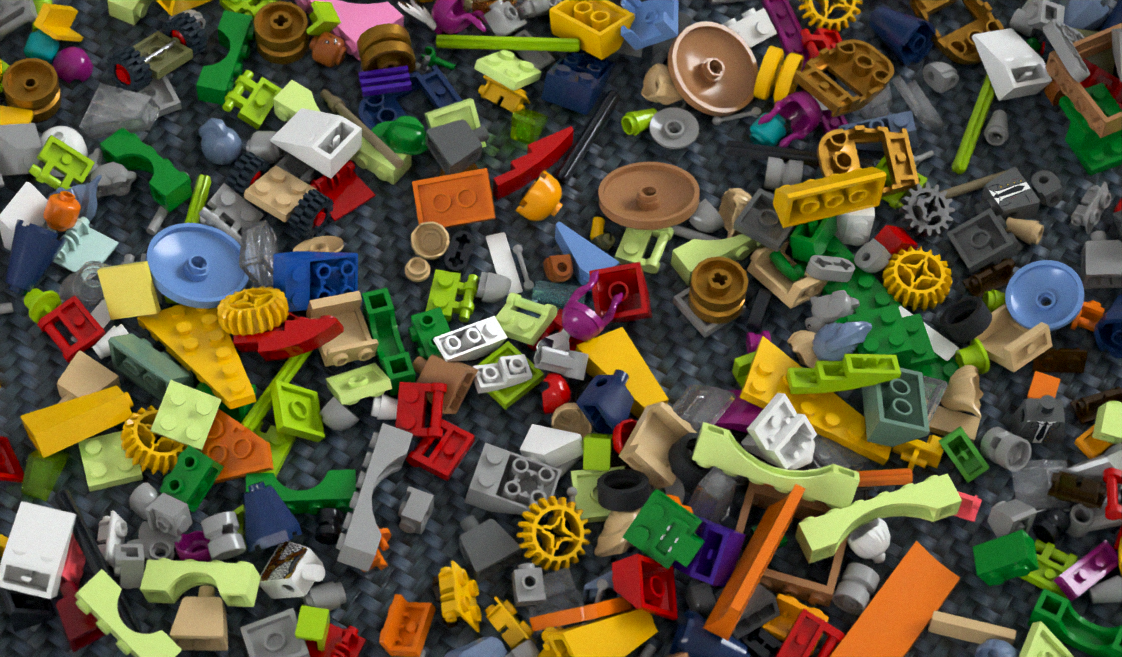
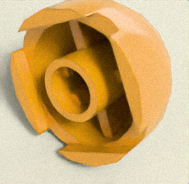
(541, 198)

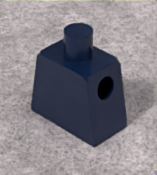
(606, 401)

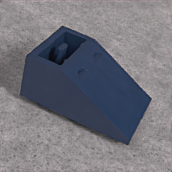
(577, 81)

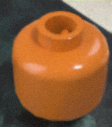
(62, 211)

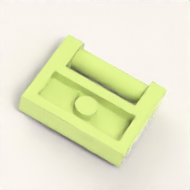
(635, 244)
(522, 326)

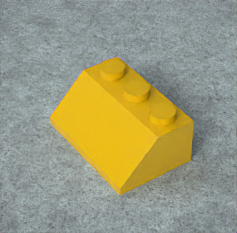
(593, 22)

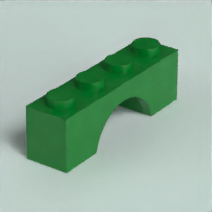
(217, 80)
(167, 185)
(382, 326)
(333, 492)
(1074, 630)

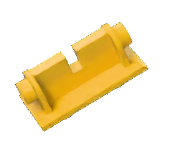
(512, 100)
(504, 615)

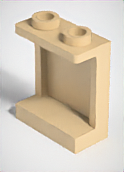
(790, 292)
(356, 340)
(1012, 343)
(651, 441)

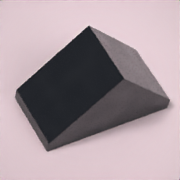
(27, 609)

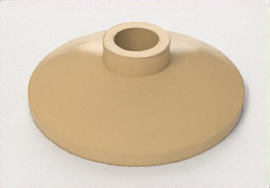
(321, 244)

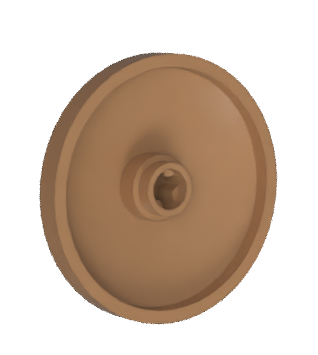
(712, 68)
(649, 195)

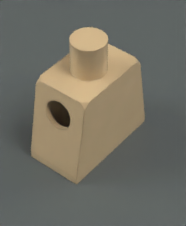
(85, 377)
(201, 622)

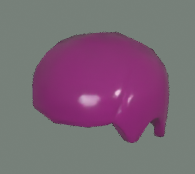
(72, 64)
(193, 547)

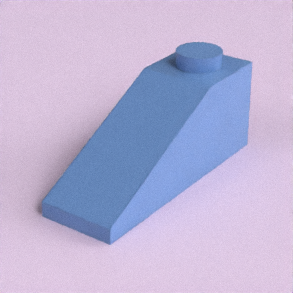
(583, 253)

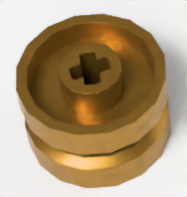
(281, 32)
(385, 47)
(32, 86)
(717, 290)

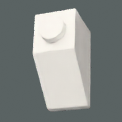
(551, 445)

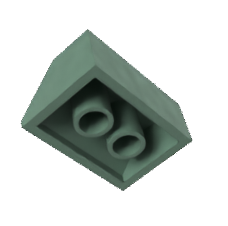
(145, 365)
(896, 410)

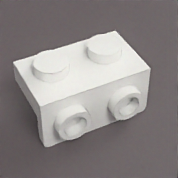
(753, 27)

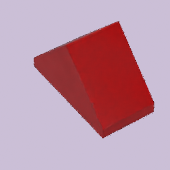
(894, 239)

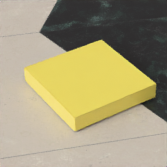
(129, 290)

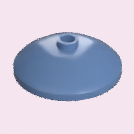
(1042, 283)

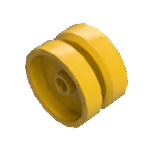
(775, 75)

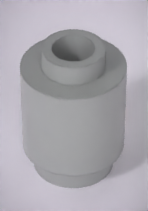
(326, 596)

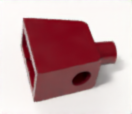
(78, 626)

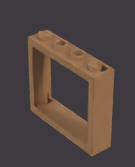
(1076, 93)
(813, 592)

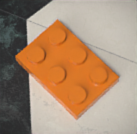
(455, 198)

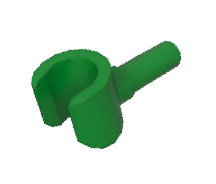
(436, 60)

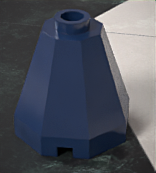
(1109, 329)
(266, 518)

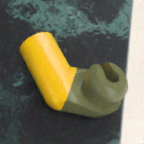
(597, 235)

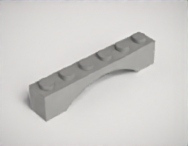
(362, 534)

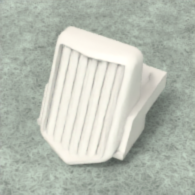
(781, 435)

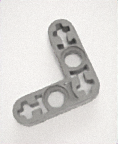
(1062, 40)

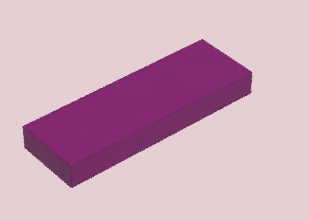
(1087, 571)

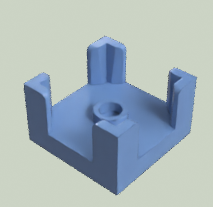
(653, 22)

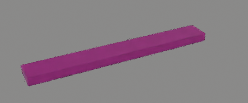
(789, 35)

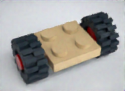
(281, 194)

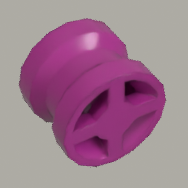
(752, 340)

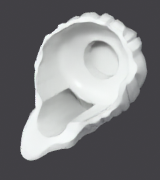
(871, 540)

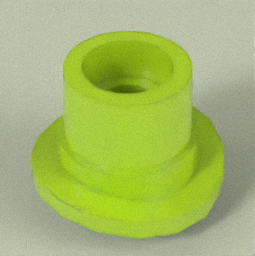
(41, 303)
(973, 355)

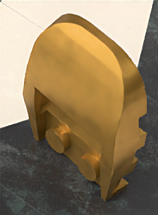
(959, 44)
(853, 63)
(839, 154)

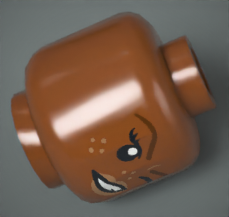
(328, 49)

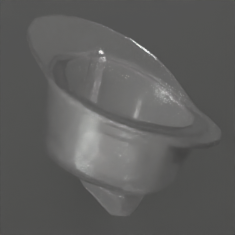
(84, 284)

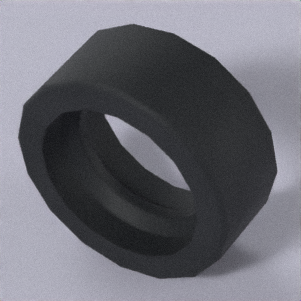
(965, 319)
(681, 463)
(623, 490)

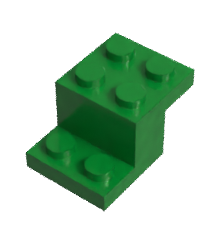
(1093, 152)
(896, 336)

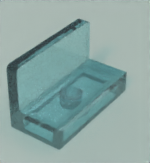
(554, 293)

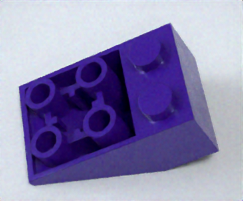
(717, 555)

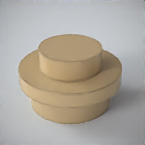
(417, 269)

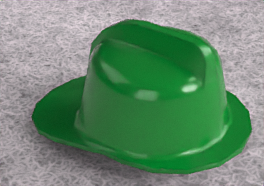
(402, 135)

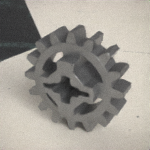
(916, 212)

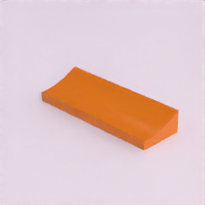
(753, 564)
(900, 608)

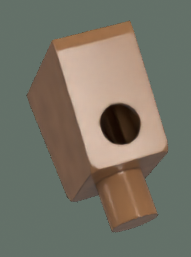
(454, 374)

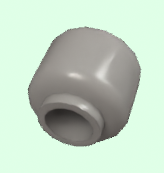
(262, 147)

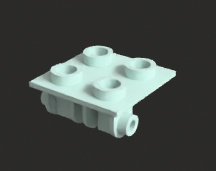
(83, 246)

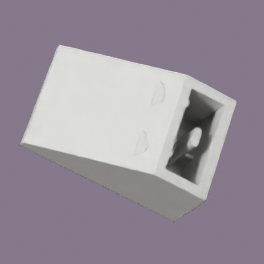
(1011, 64)
(320, 140)
(36, 550)

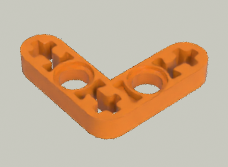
(580, 613)

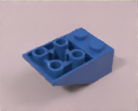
(314, 276)

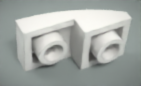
(501, 375)

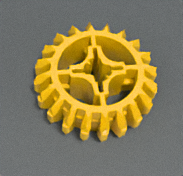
(822, 20)
(906, 268)
(252, 311)
(139, 443)
(557, 523)

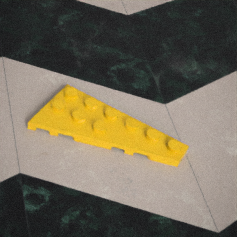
(202, 346)

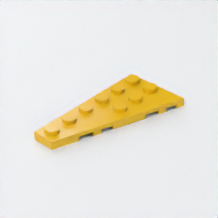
(825, 411)

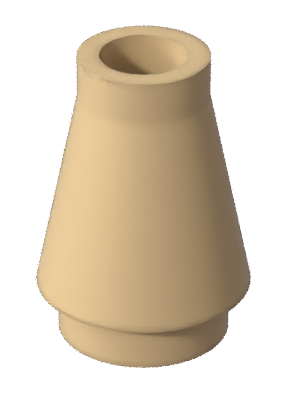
(1026, 230)

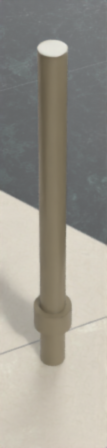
(338, 107)

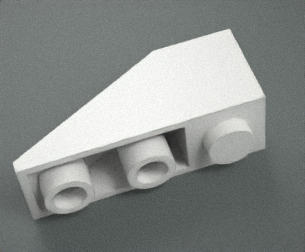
(471, 341)

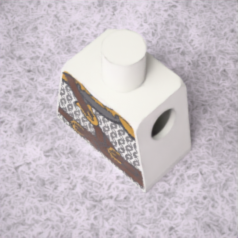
(291, 571)

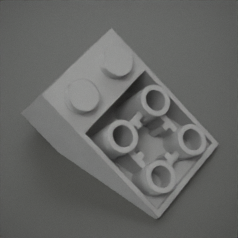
(510, 482)

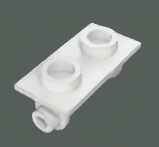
(112, 531)

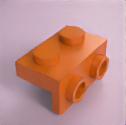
(406, 627)

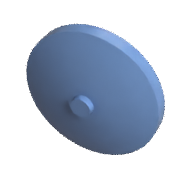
(195, 264)

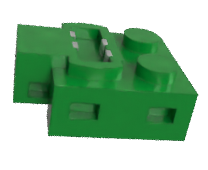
(665, 531)

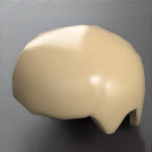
(430, 240)
(571, 419)

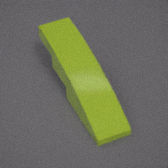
(850, 373)

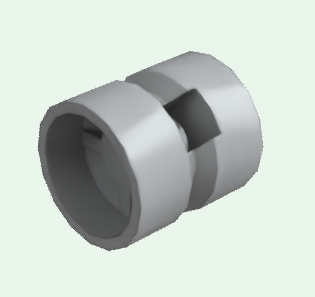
(782, 174)
(1006, 449)
(223, 536)
(855, 589)

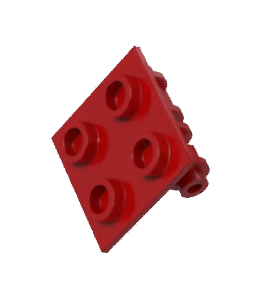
(344, 189)
(338, 643)

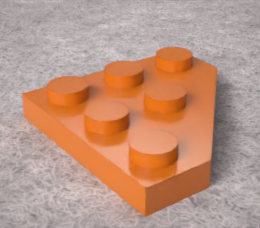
(236, 449)

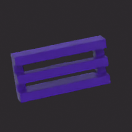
(384, 78)

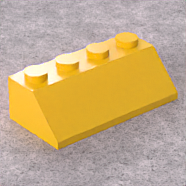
(829, 196)

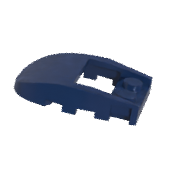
(385, 107)

